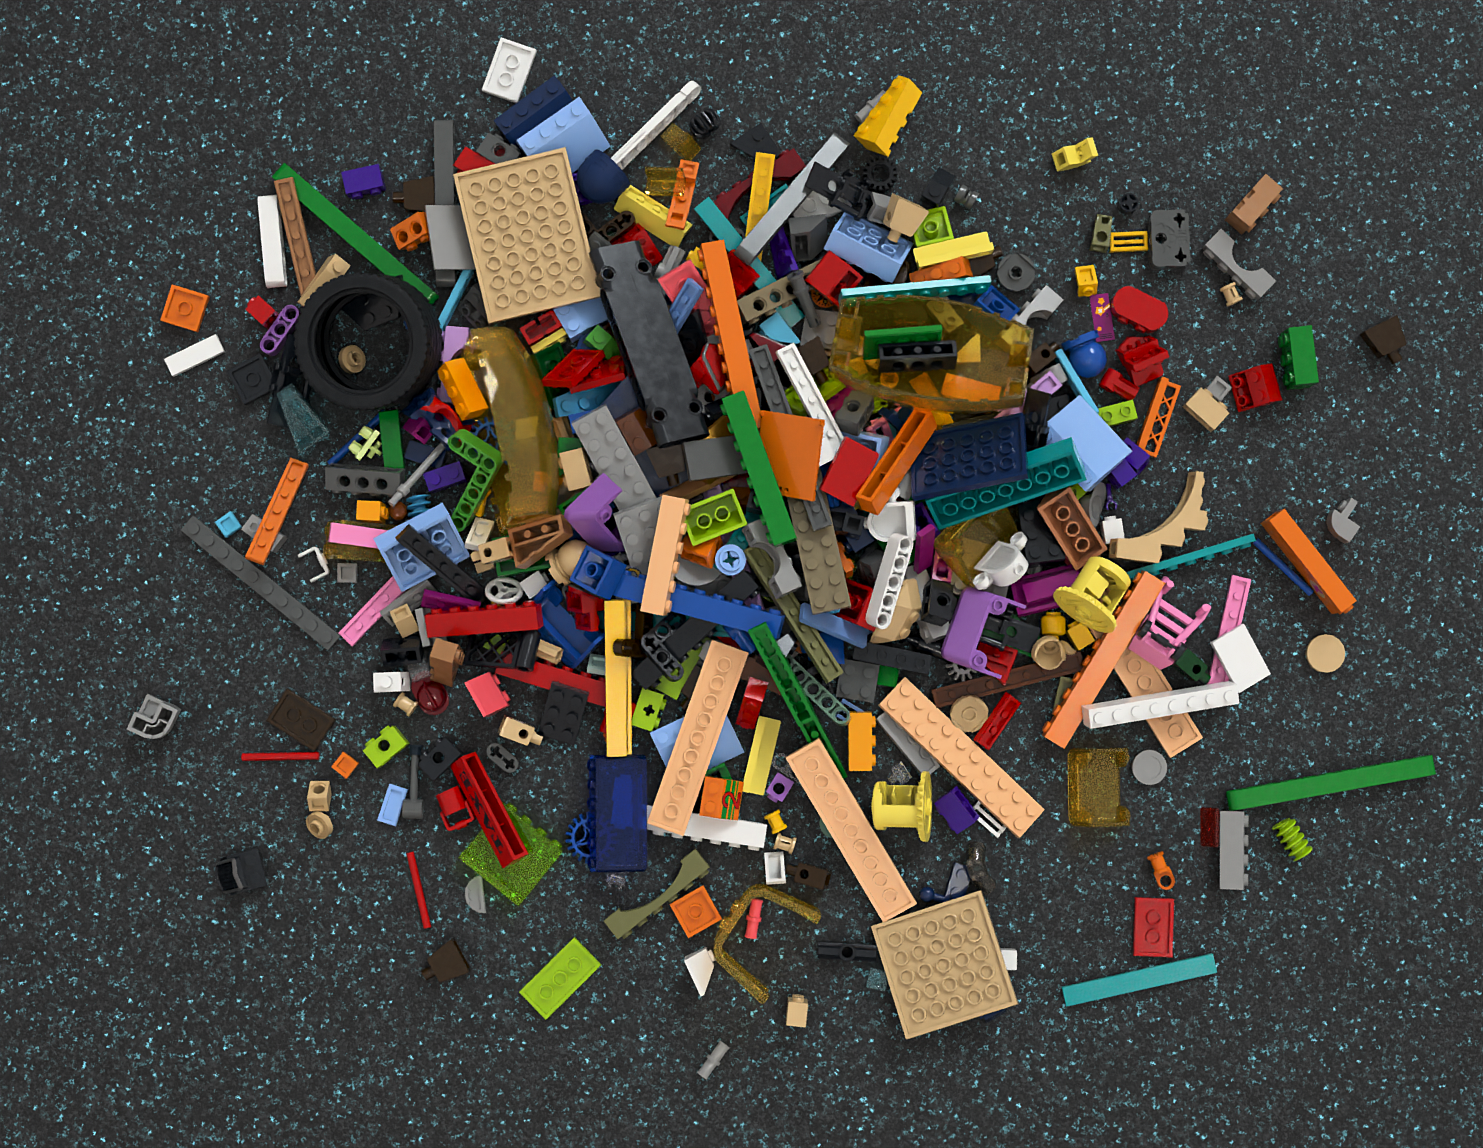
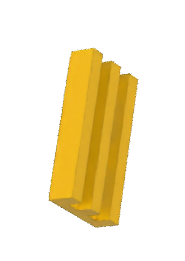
(1122, 242)

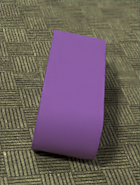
(272, 336)

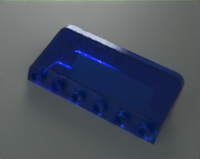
(617, 813)

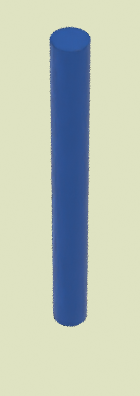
(344, 450)
(1283, 567)

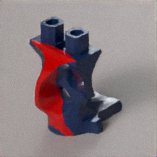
(427, 406)

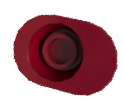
(431, 696)

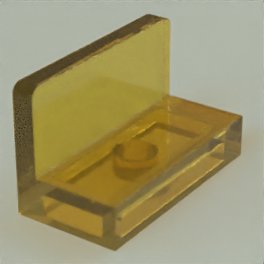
(665, 181)

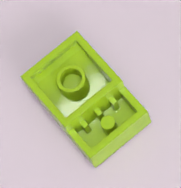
(934, 228)

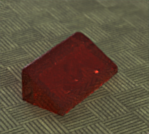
(1209, 826)

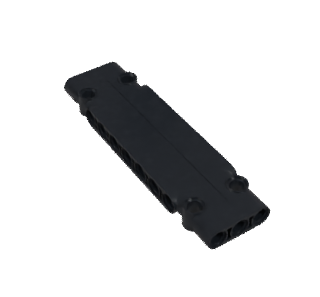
(649, 344)

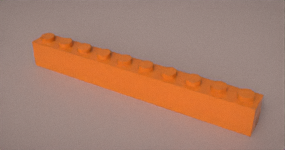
(728, 323)
(1102, 659)

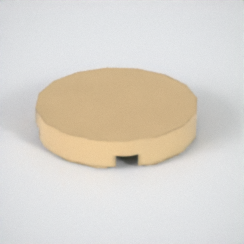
(1325, 653)
(969, 713)

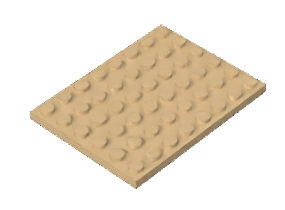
(527, 235)

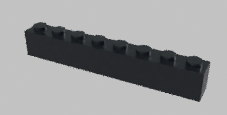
(694, 631)

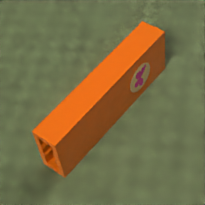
(1309, 562)

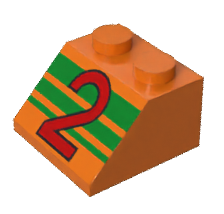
(721, 798)

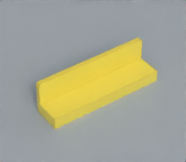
(650, 215)
(967, 246)
(761, 755)

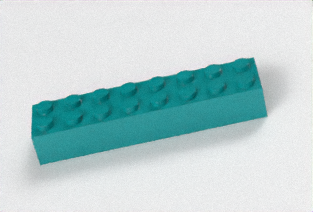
(1048, 470)

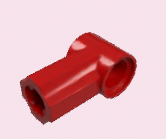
(1115, 383)

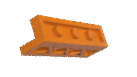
(1152, 413)

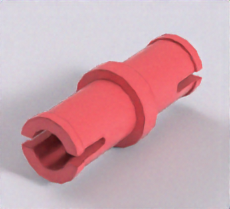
(753, 918)

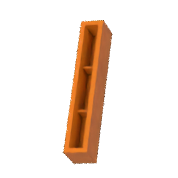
(896, 461)

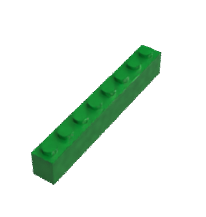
(759, 469)

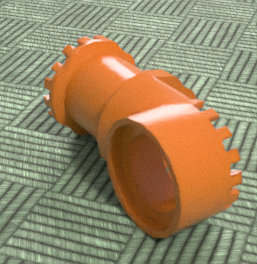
(1161, 869)

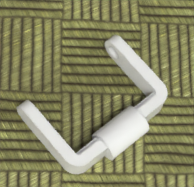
(322, 560)

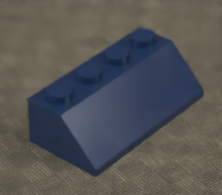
(532, 110)

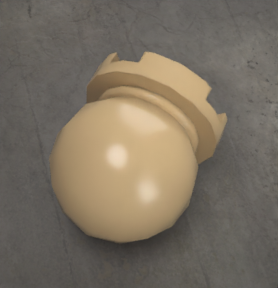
(565, 560)

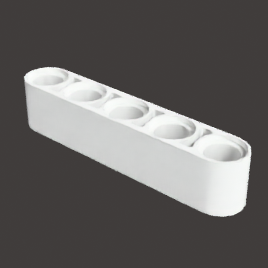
(272, 241)
(892, 568)

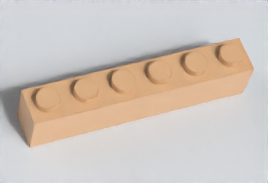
(665, 555)

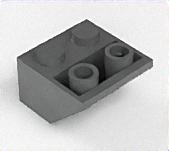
(807, 236)
(473, 308)

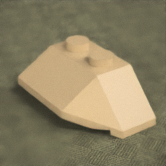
(904, 614)

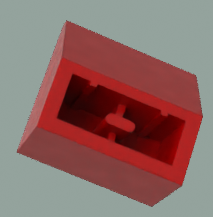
(831, 276)
(1255, 387)

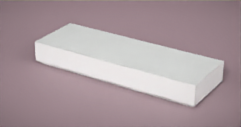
(194, 355)

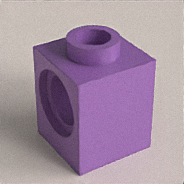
(779, 778)

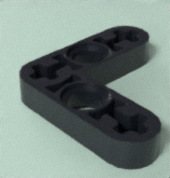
(657, 642)

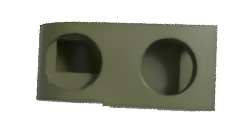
(1101, 233)

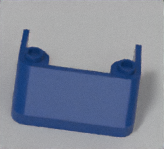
(561, 629)

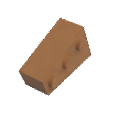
(1254, 205)
(537, 539)
(446, 660)

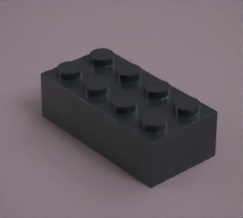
(1041, 545)

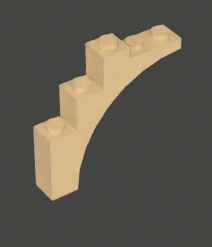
(1171, 532)

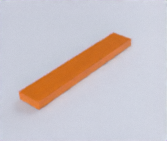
(277, 511)

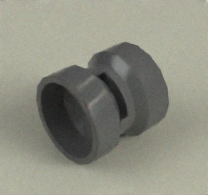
(970, 199)

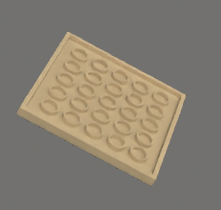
(944, 965)

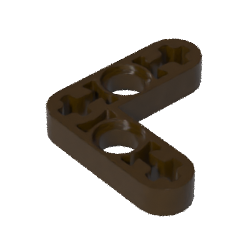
(626, 227)
(643, 624)

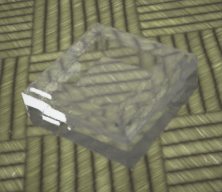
(419, 671)

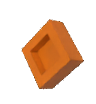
(345, 765)

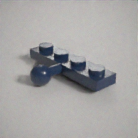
(955, 888)

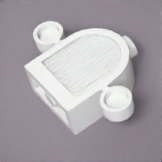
(894, 518)
(1002, 563)

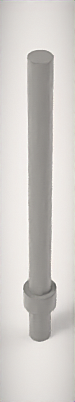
(404, 488)

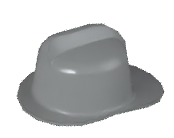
(1094, 503)

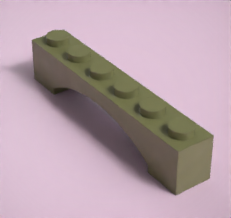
(622, 921)

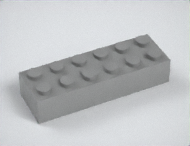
(613, 456)

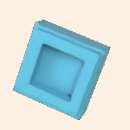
(228, 524)

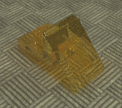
(681, 142)

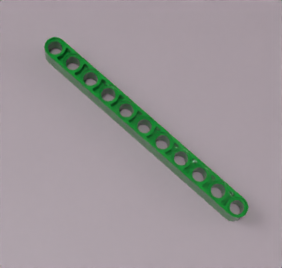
(351, 232)
(1330, 782)

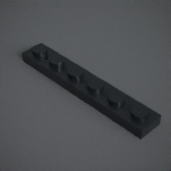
(441, 564)

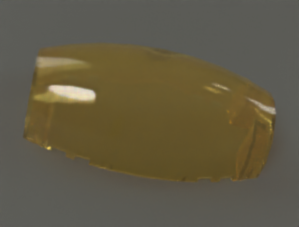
(989, 364)
(523, 423)

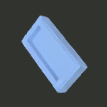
(392, 804)

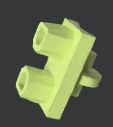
(370, 436)

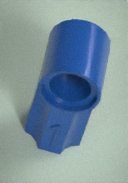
(742, 638)

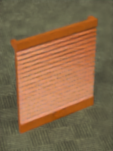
(793, 451)

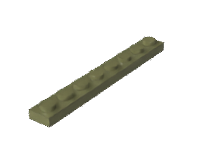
(790, 607)

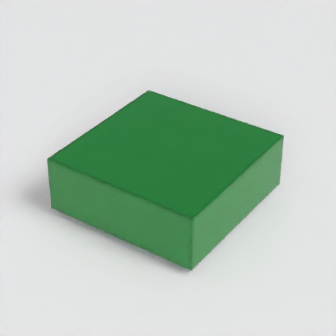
(888, 676)

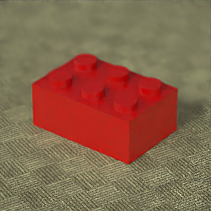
(859, 598)

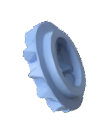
(734, 552)

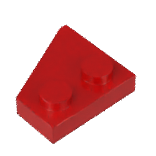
(999, 661)

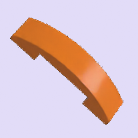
(681, 205)

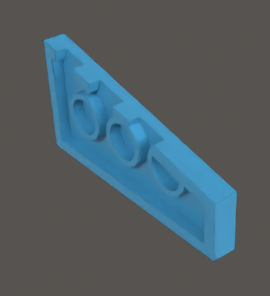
(582, 401)

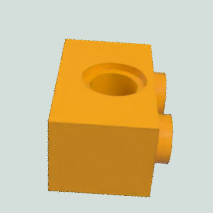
(372, 512)

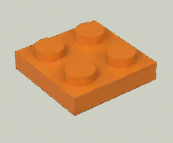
(185, 308)
(695, 911)

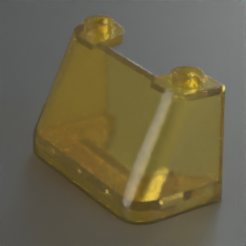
(970, 540)
(1096, 787)

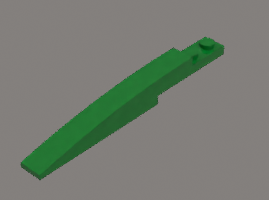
(792, 690)

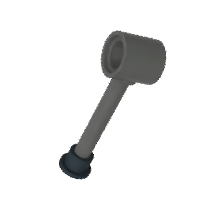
(413, 807)

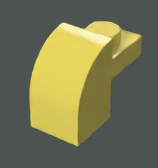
(1075, 155)

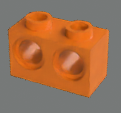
(412, 228)

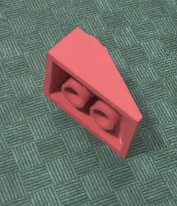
(488, 694)

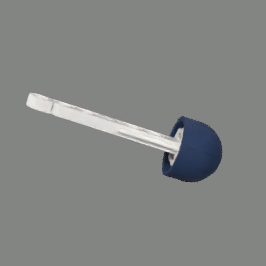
(602, 177)

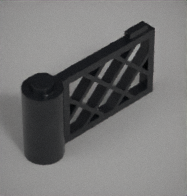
(523, 651)

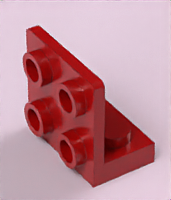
(639, 234)

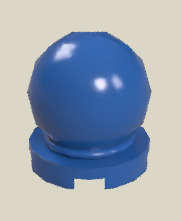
(1086, 354)

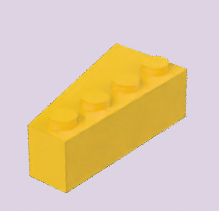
(888, 116)

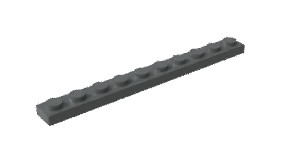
(778, 402)
(261, 583)

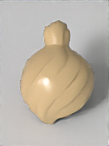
(1050, 652)

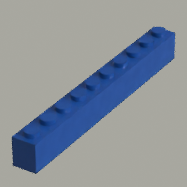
(704, 606)

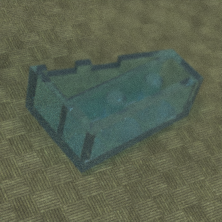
(302, 420)

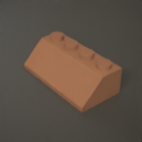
(1071, 526)

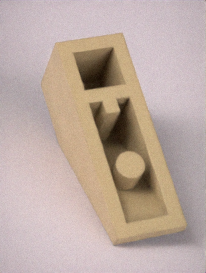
(331, 268)

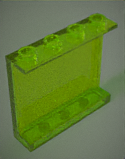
(521, 877)

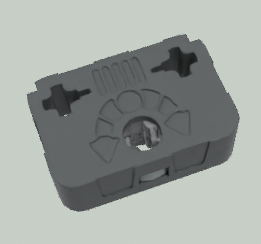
(1174, 237)

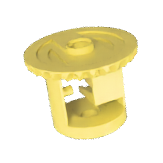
(1081, 598)
(904, 806)

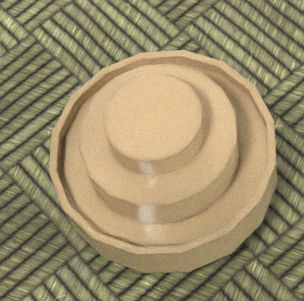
(351, 359)
(319, 824)

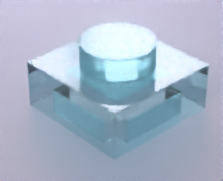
(877, 979)

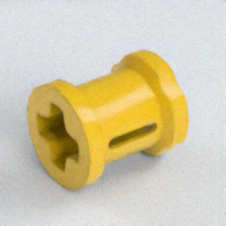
(775, 821)

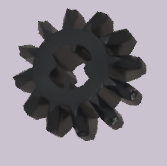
(704, 123)

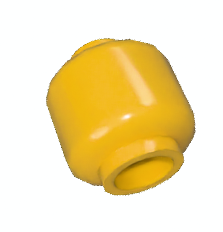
(1053, 624)

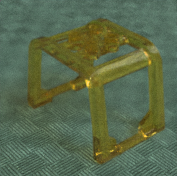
(746, 979)

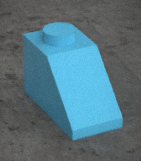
(778, 330)

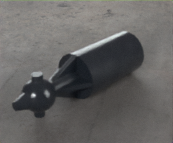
(932, 648)

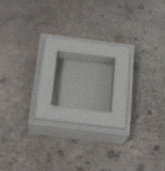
(1219, 388)
(347, 572)

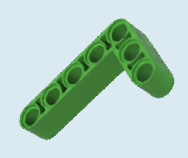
(477, 482)

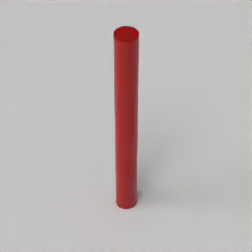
(280, 756)
(418, 890)

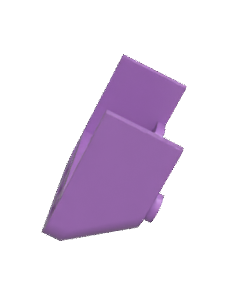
(590, 513)
(968, 625)

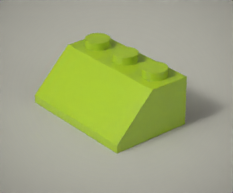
(714, 517)

